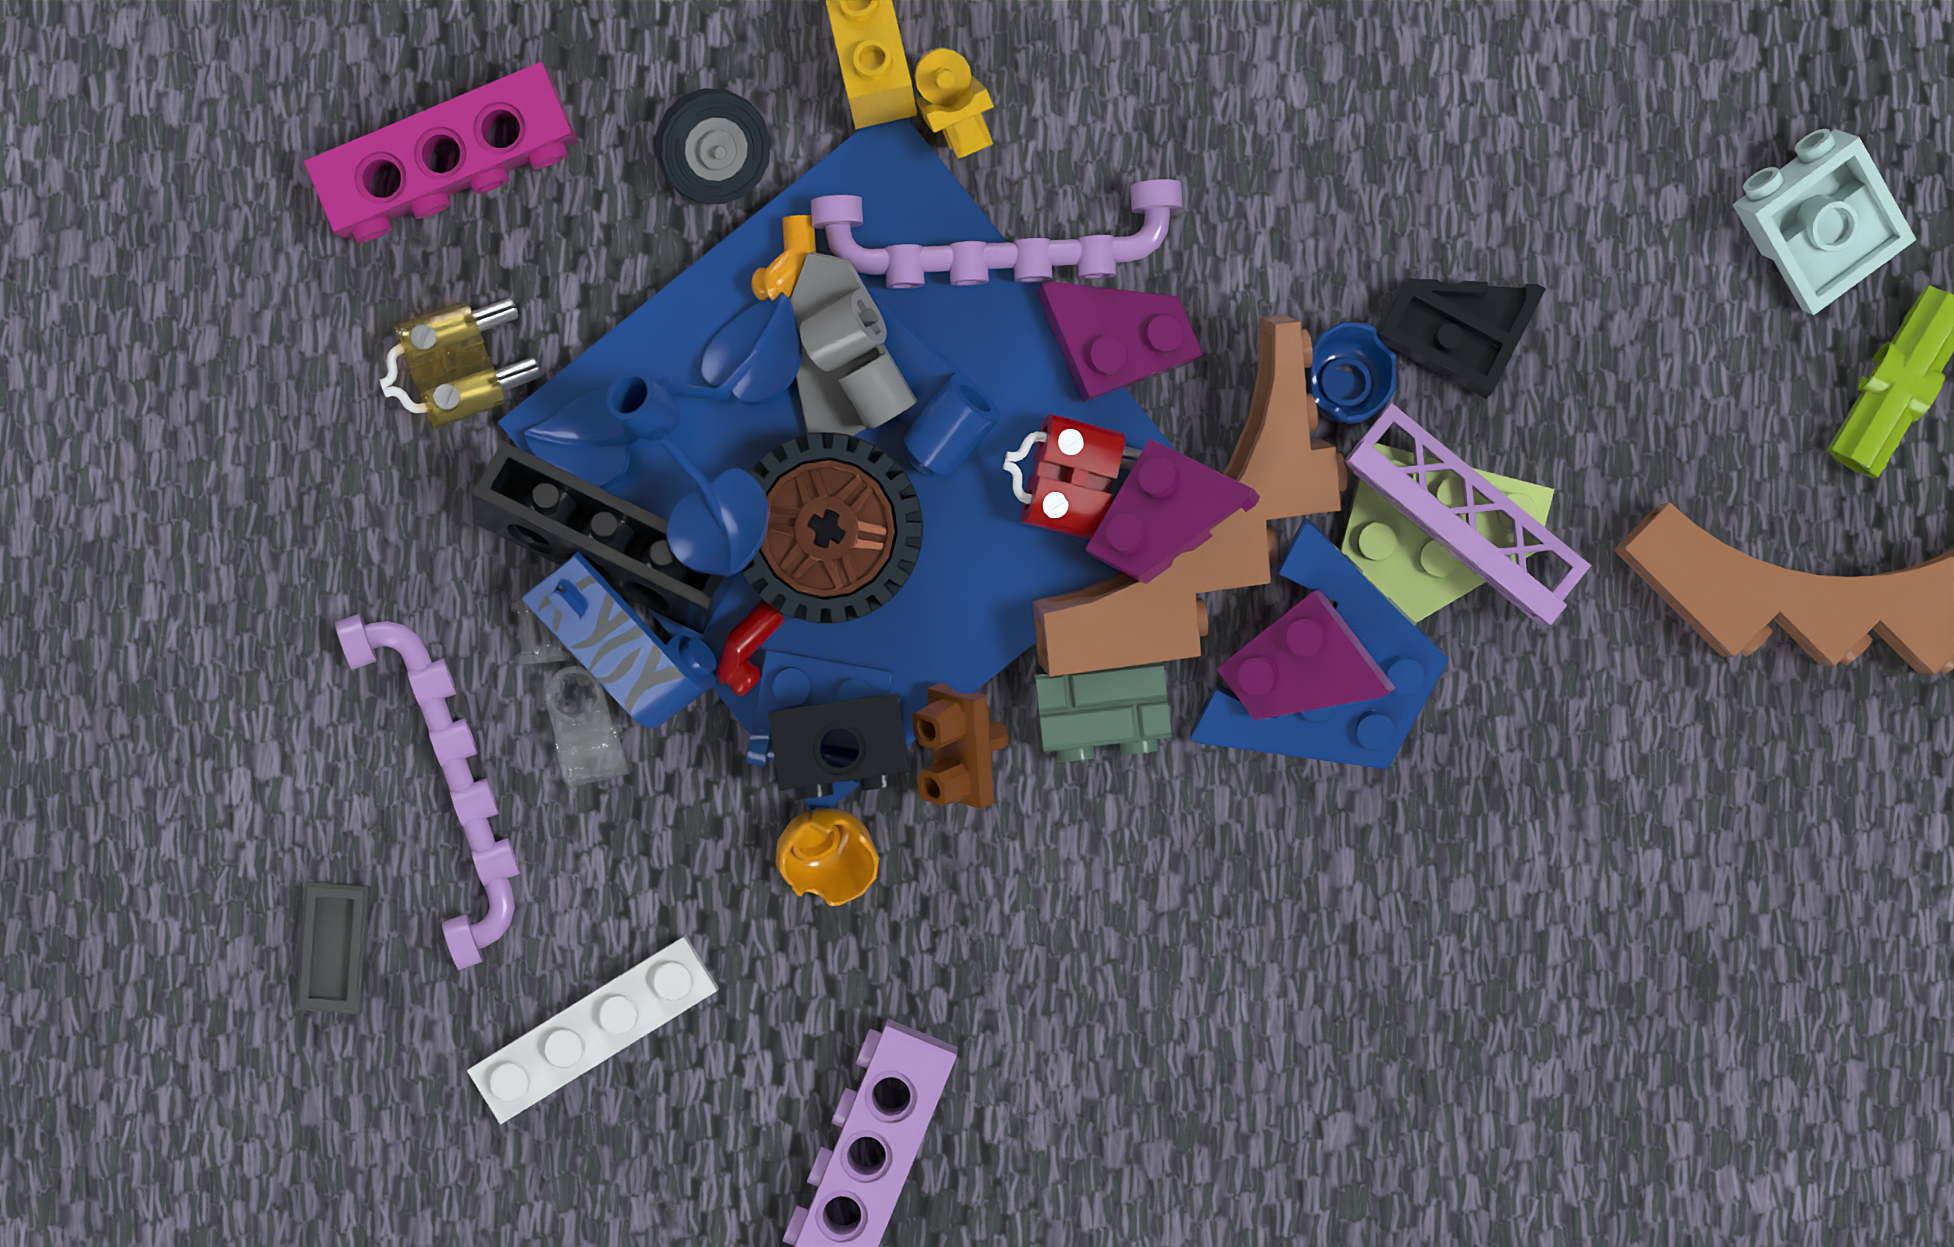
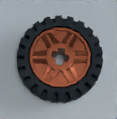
(874, 508)

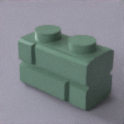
(1103, 709)

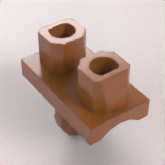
(962, 747)

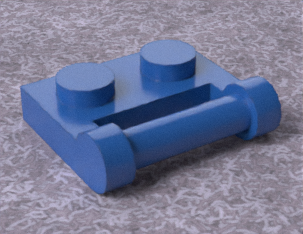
(802, 681)

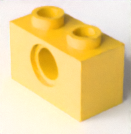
(872, 61)

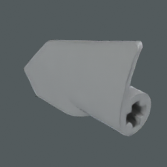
(845, 368)

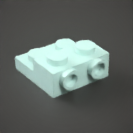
(1824, 217)

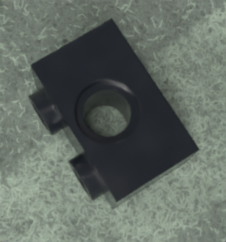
(799, 736)

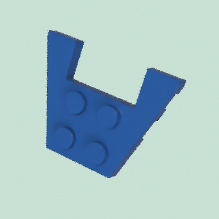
(1348, 733)

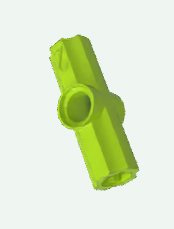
(1899, 385)

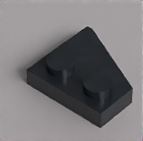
(1460, 328)

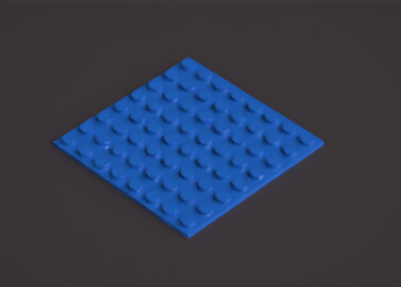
(978, 563)

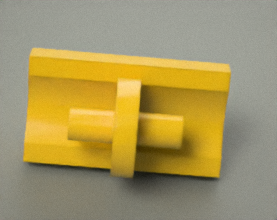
(953, 101)

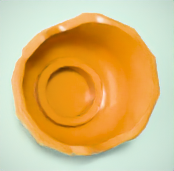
(827, 855)

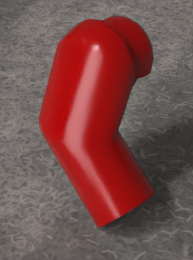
(740, 645)

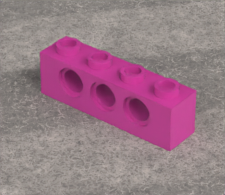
(347, 172)

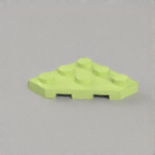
(1411, 563)

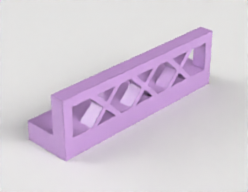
(1454, 533)

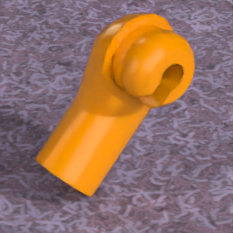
(786, 268)

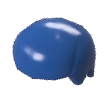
(1346, 395)

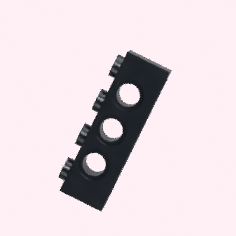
(624, 543)

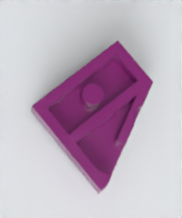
(1117, 335)
(1165, 511)
(1304, 664)

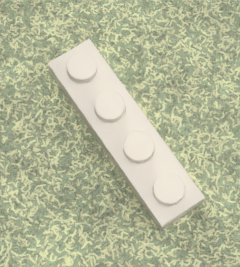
(593, 1029)

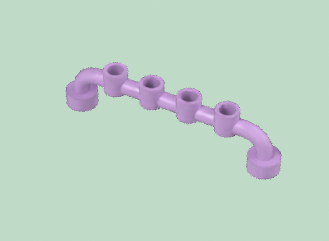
(1029, 257)
(471, 799)

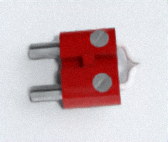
(1069, 474)

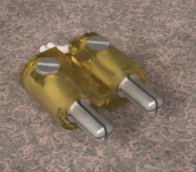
(451, 363)

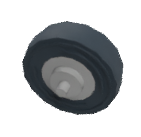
(713, 146)

